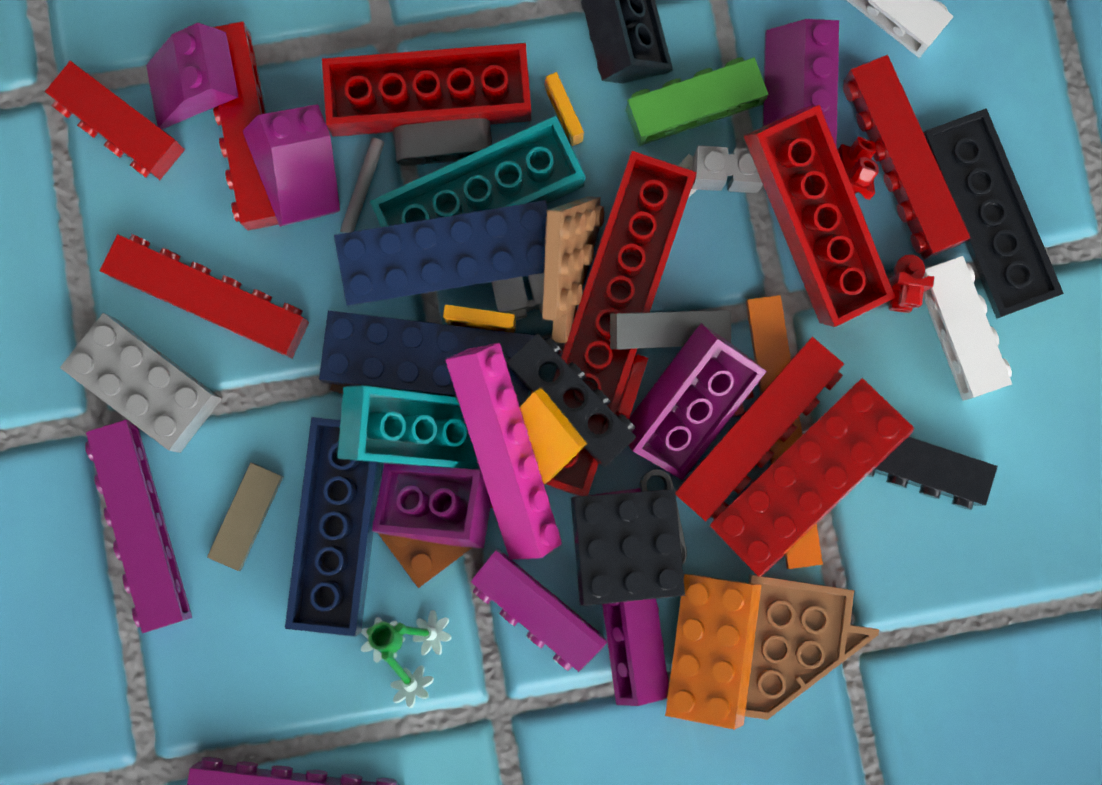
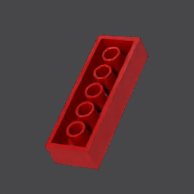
(426, 86)
(819, 216)
(812, 477)

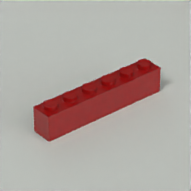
(905, 158)
(252, 202)
(205, 296)
(759, 429)

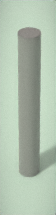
(362, 185)

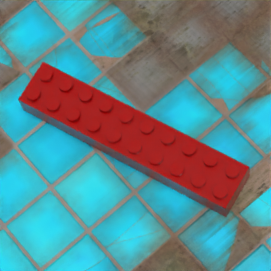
(621, 281)

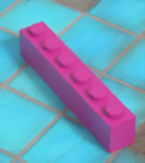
(504, 452)

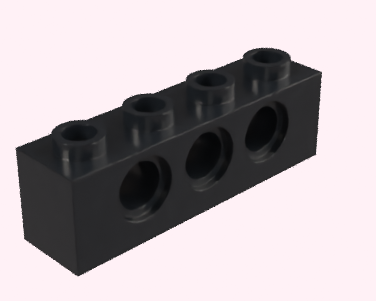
(526, 367)

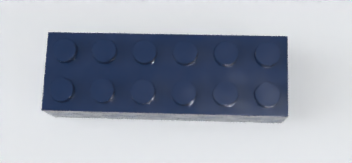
(442, 253)
(405, 353)
(332, 537)

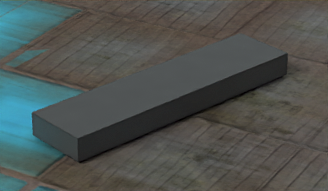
(664, 328)

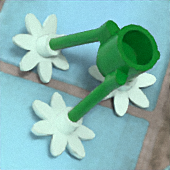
(387, 640)

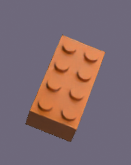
(713, 651)

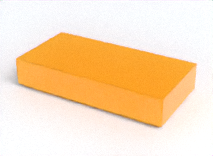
(564, 109)

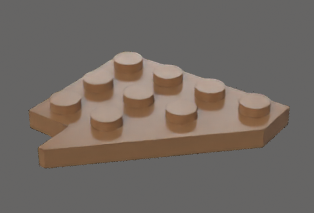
(568, 253)
(798, 640)

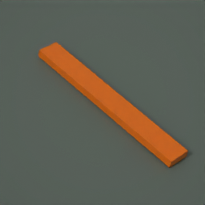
(773, 354)

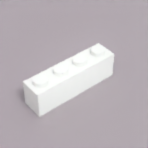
(908, 21)
(965, 330)

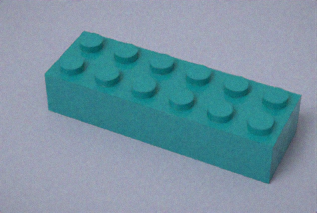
(512, 172)

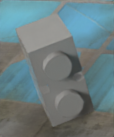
(715, 164)
(512, 298)

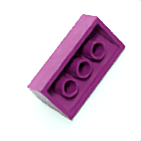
(802, 69)
(692, 401)
(538, 610)

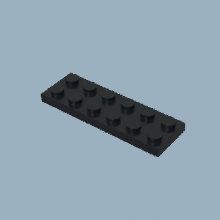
(1001, 229)

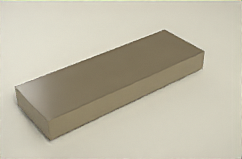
(245, 516)

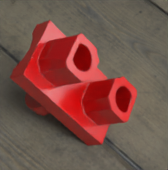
(859, 166)
(909, 284)

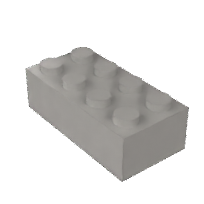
(141, 383)

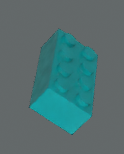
(404, 429)

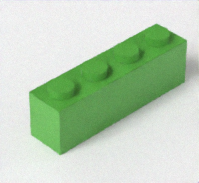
(696, 100)

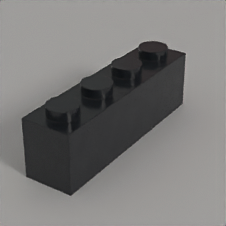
(939, 473)

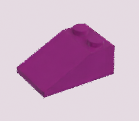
(191, 74)
(295, 163)
(433, 505)

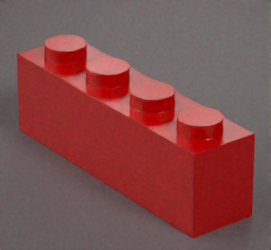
(114, 120)

